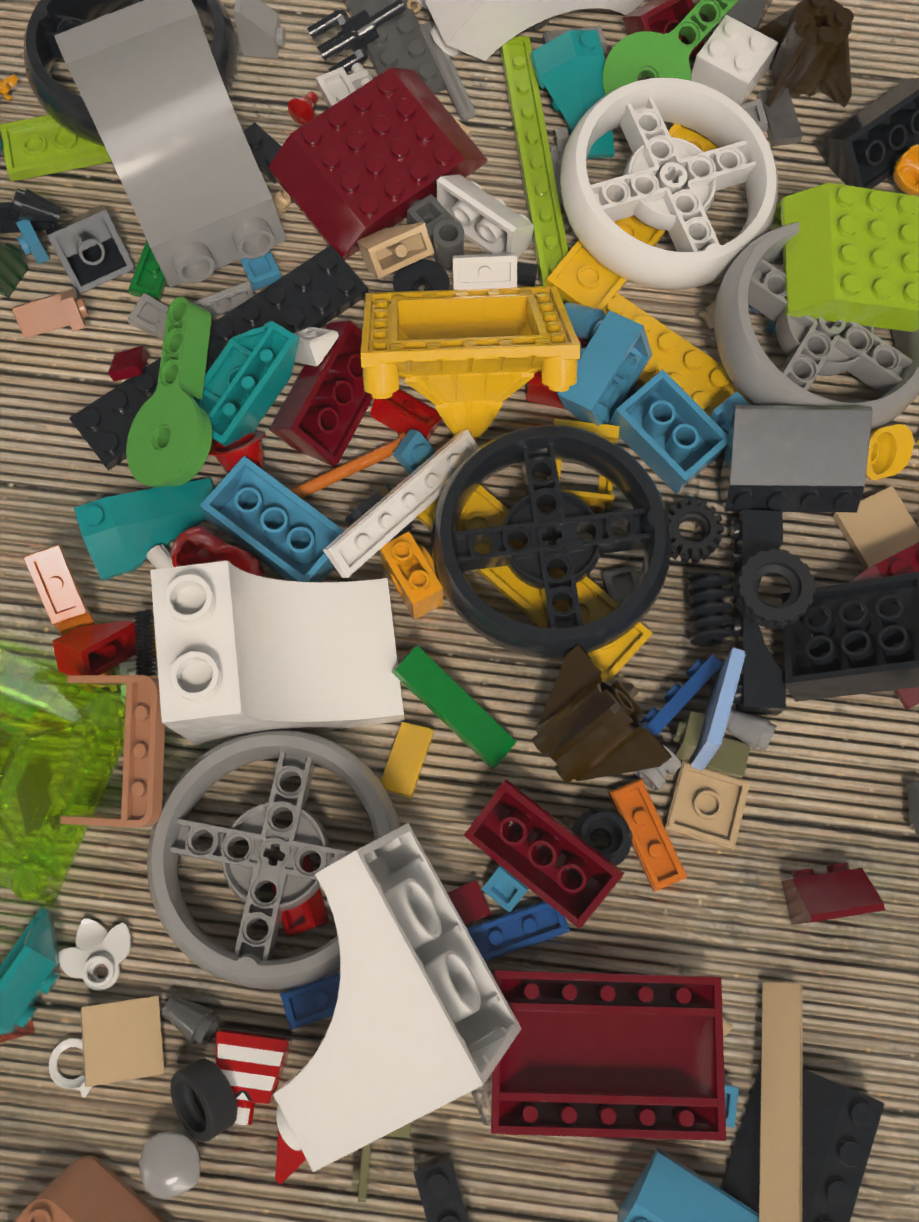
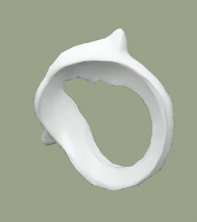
(57, 1077)

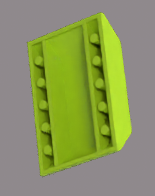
(853, 256)

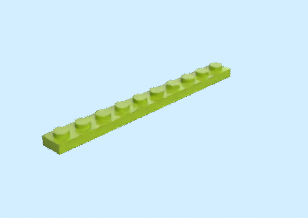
(534, 156)

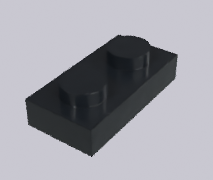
(263, 148)

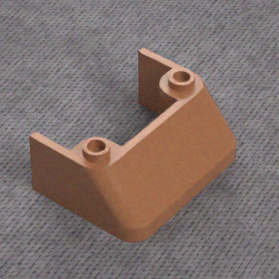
(142, 754)
(89, 1194)

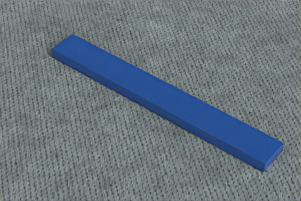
(492, 938)

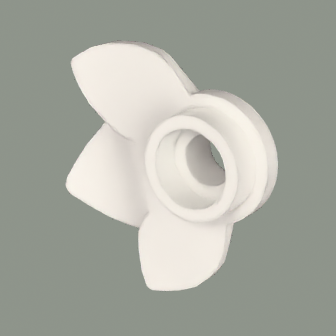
(94, 948)

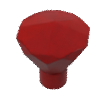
(302, 108)

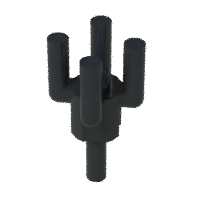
(354, 33)

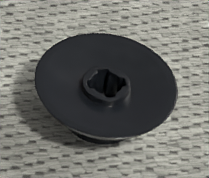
(419, 273)

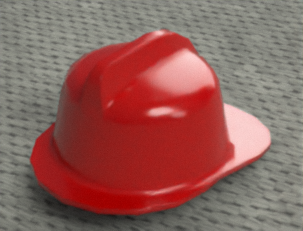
(247, 446)

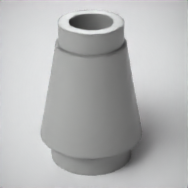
(751, 729)

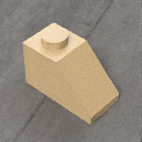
(395, 248)

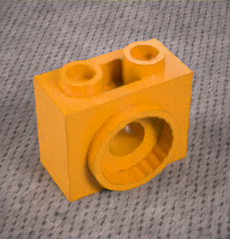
(412, 574)

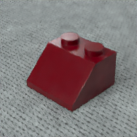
(660, 17)
(830, 895)

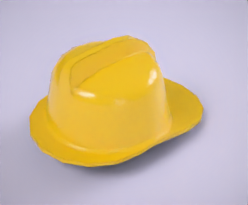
(889, 451)

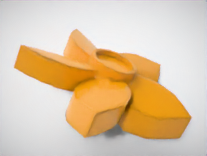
(6, 84)

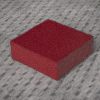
(128, 364)
(469, 902)

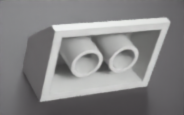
(484, 217)

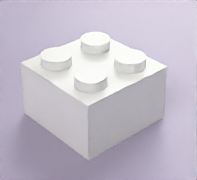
(734, 59)

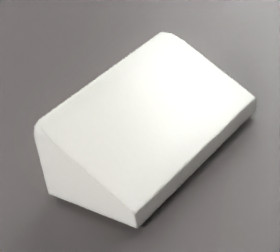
(314, 345)

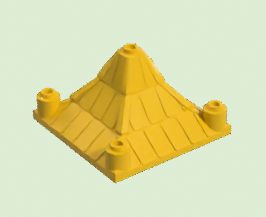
(467, 348)

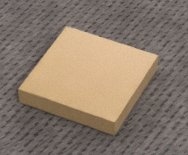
(878, 527)
(707, 806)
(121, 1041)

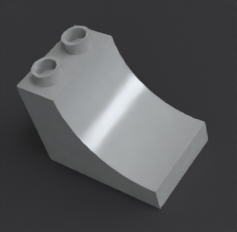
(173, 137)

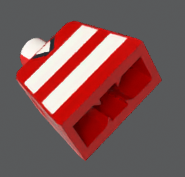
(252, 1067)

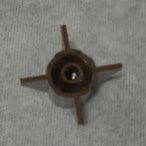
(812, 50)
(594, 725)

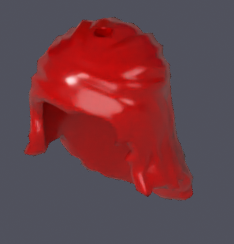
(202, 546)

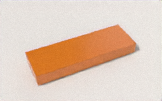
(648, 835)

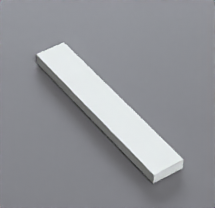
(399, 506)

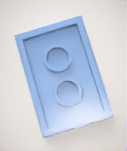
(718, 709)

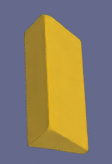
(407, 759)

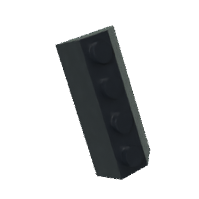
(873, 140)

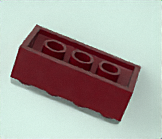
(326, 400)
(543, 854)

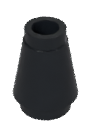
(34, 207)

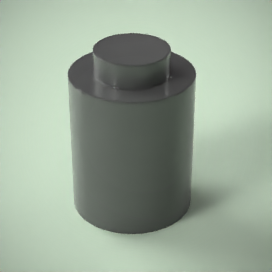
(447, 241)

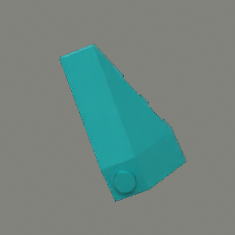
(572, 75)
(128, 525)

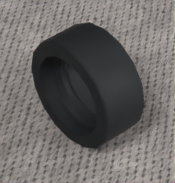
(203, 1099)

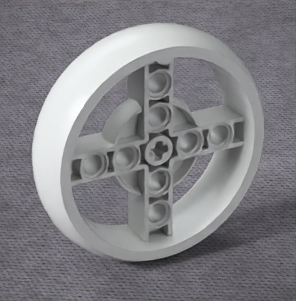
(671, 179)

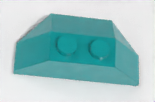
(247, 380)
(28, 972)

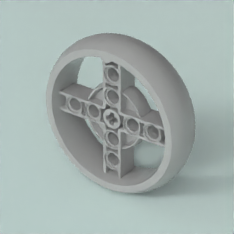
(809, 344)
(173, 835)

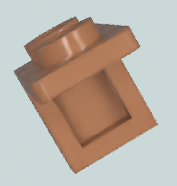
(51, 313)

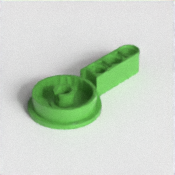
(661, 54)
(170, 430)

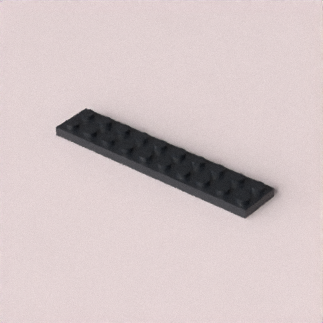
(298, 300)

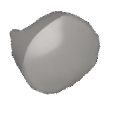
(170, 1164)

